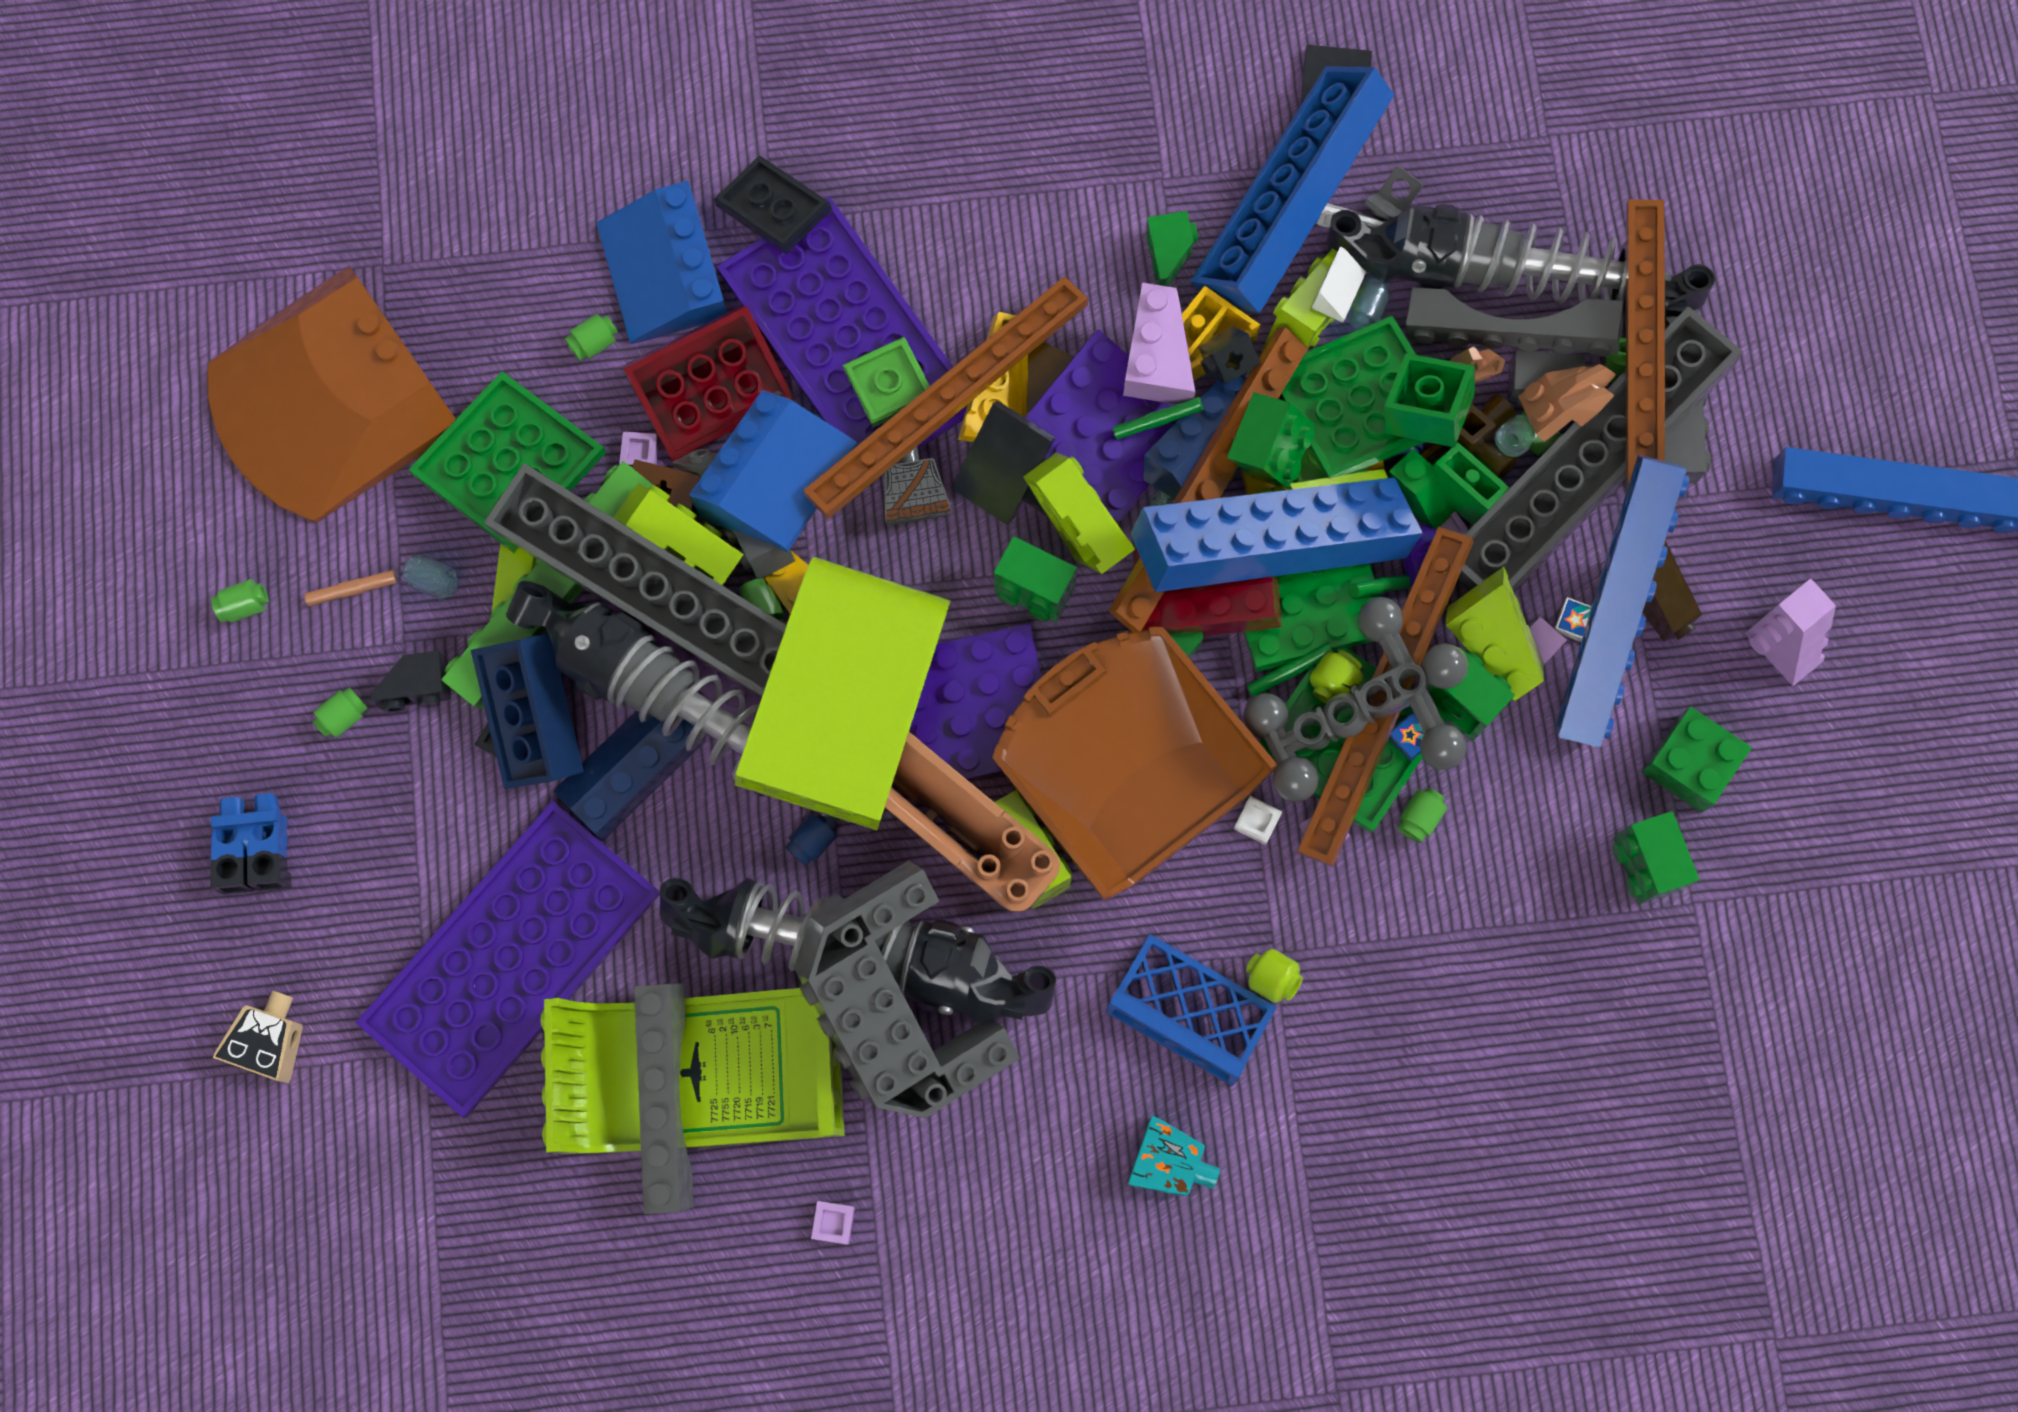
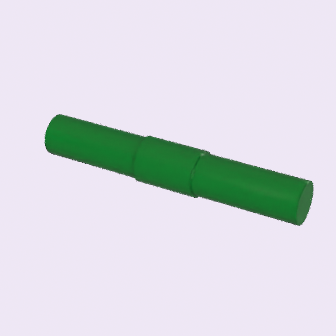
(1158, 418)
(1379, 586)
(1288, 670)

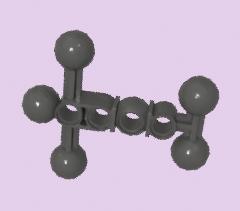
(1441, 744)

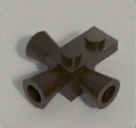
(1477, 436)

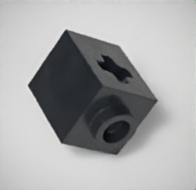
(1228, 355)

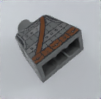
(914, 491)

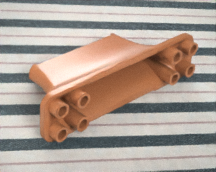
(1014, 862)

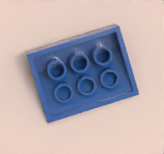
(661, 264)
(765, 467)

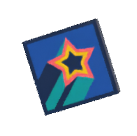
(1407, 737)

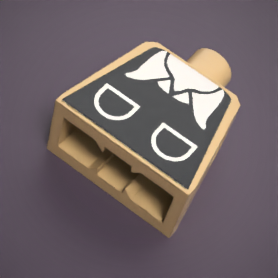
(263, 1040)

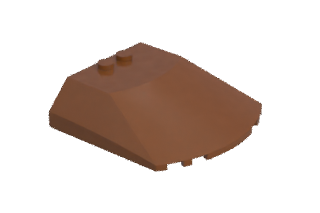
(323, 400)
(1128, 756)

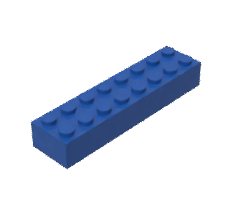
(1294, 186)
(1274, 533)

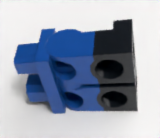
(249, 847)

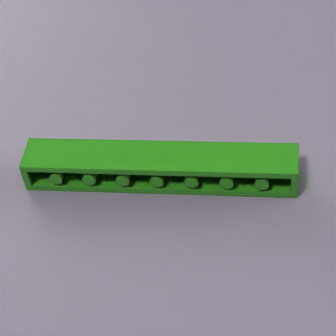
(461, 671)

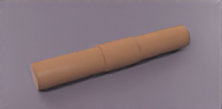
(351, 588)

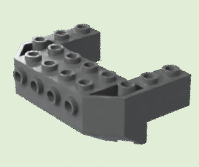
(870, 1016)

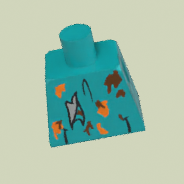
(1170, 1161)

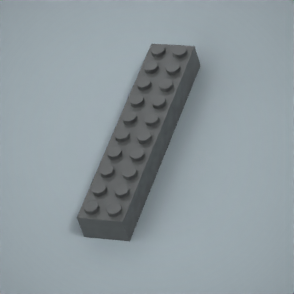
(1590, 461)
(638, 578)

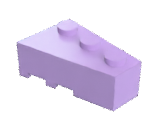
(1159, 351)
(1795, 632)

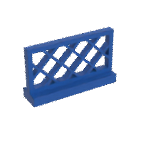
(1183, 1039)

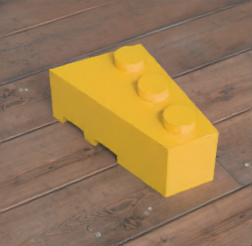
(1207, 318)

